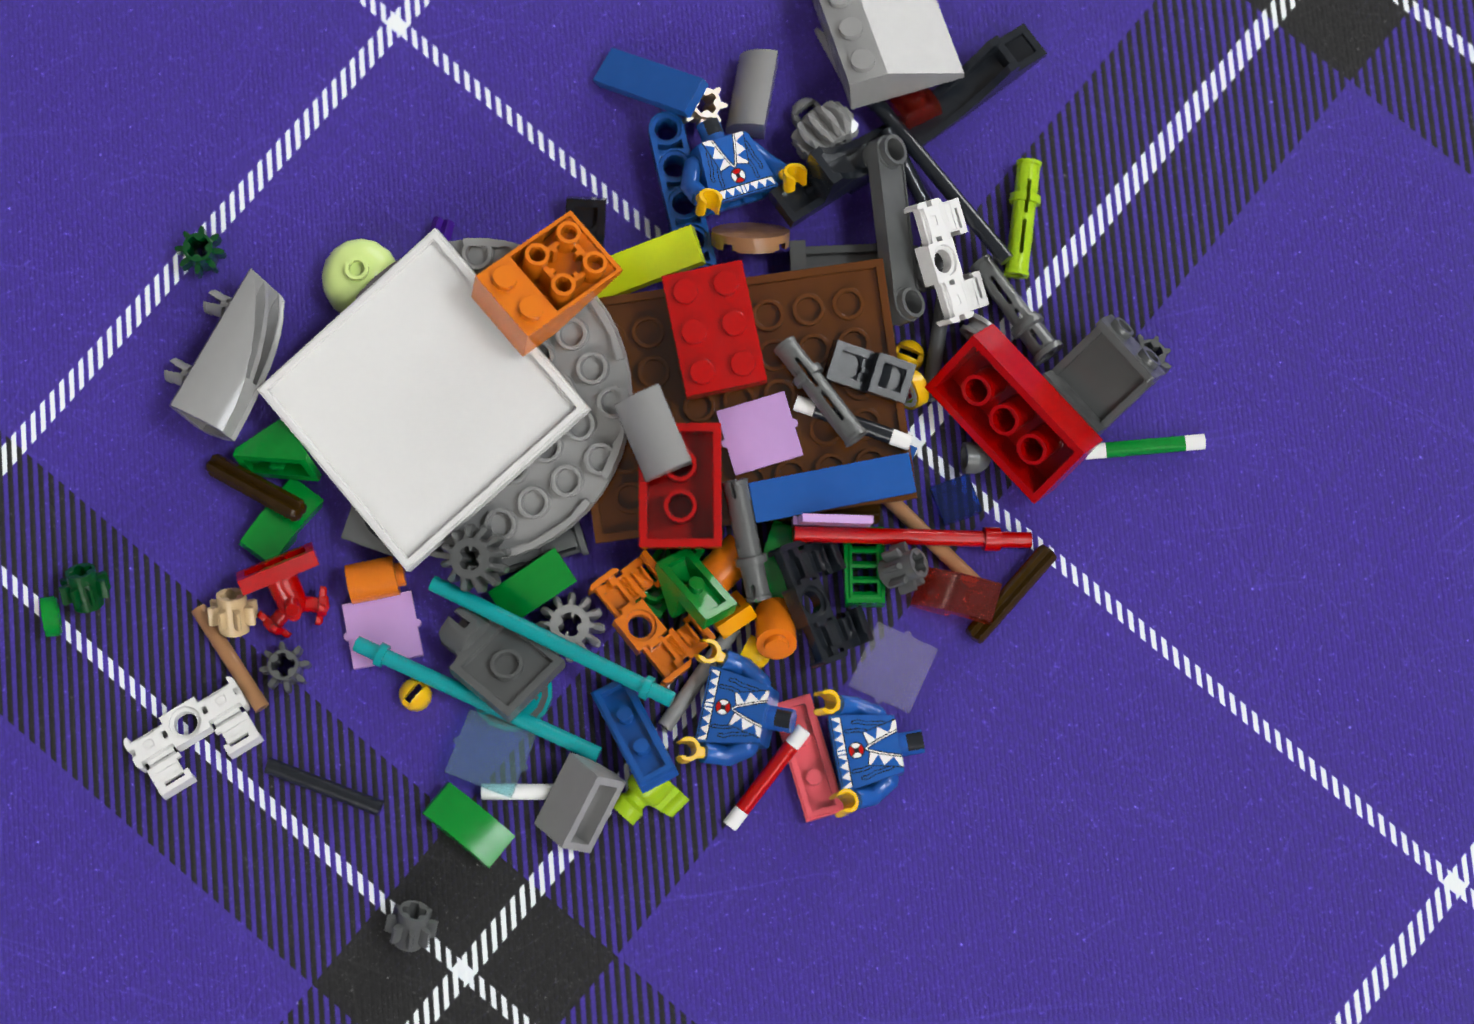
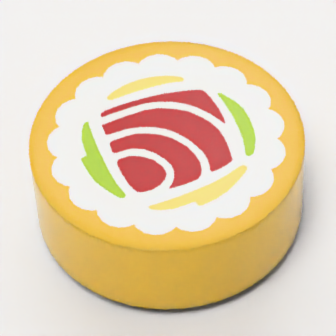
(917, 393)

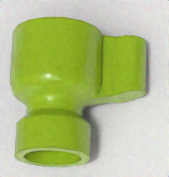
(664, 798)

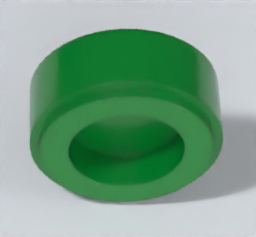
(51, 616)

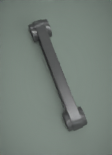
(893, 229)

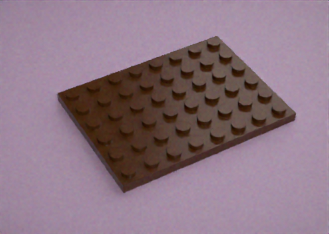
(812, 305)

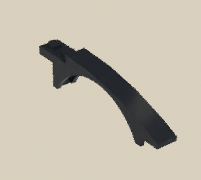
(842, 169)

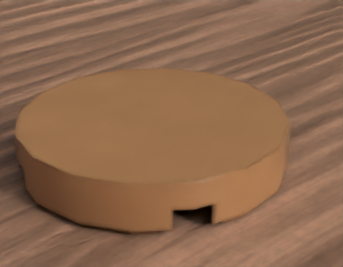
(750, 237)

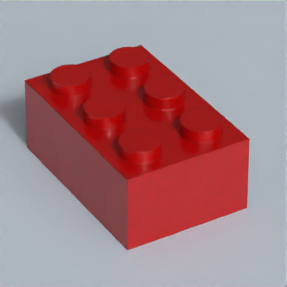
(714, 330)
(686, 504)

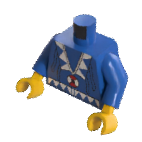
(733, 171)
(736, 711)
(865, 749)

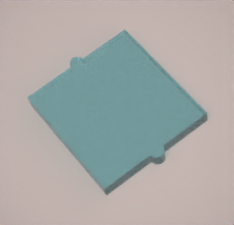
(490, 753)

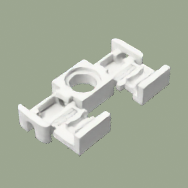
(956, 292)
(217, 708)

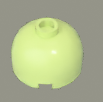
(351, 269)

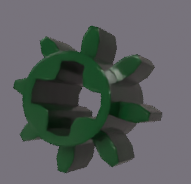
(198, 240)
(84, 588)

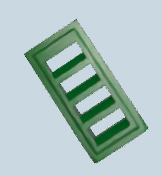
(866, 599)

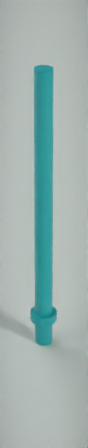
(383, 655)
(644, 686)

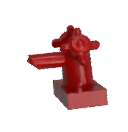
(285, 587)

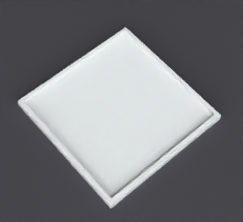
(421, 402)

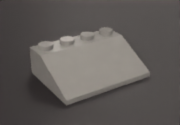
(887, 47)

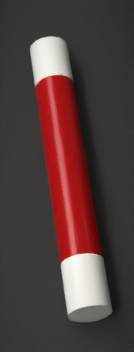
(766, 777)

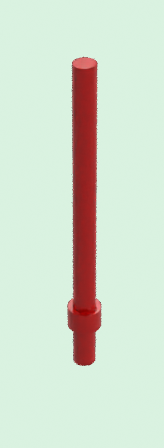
(988, 539)

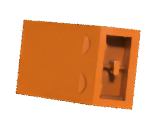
(544, 282)

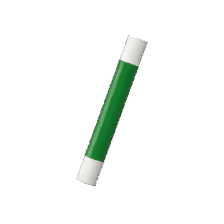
(1148, 446)

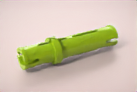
(1022, 218)

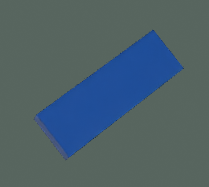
(651, 82)
(635, 735)

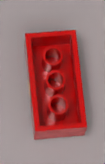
(1013, 413)

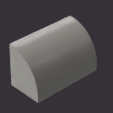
(752, 92)
(652, 433)
(579, 803)

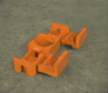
(620, 597)

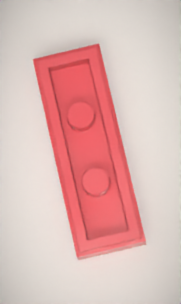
(811, 764)

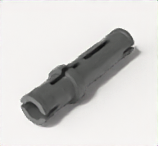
(792, 353)
(746, 538)

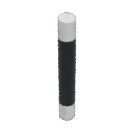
(874, 430)

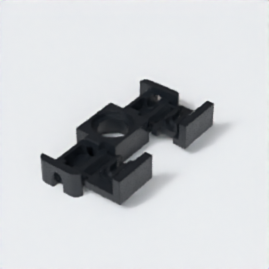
(823, 636)

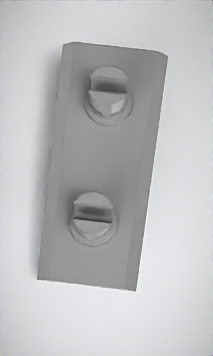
(234, 362)

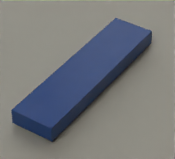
(832, 487)

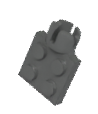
(497, 662)

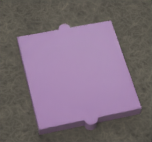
(759, 433)
(833, 520)
(384, 621)

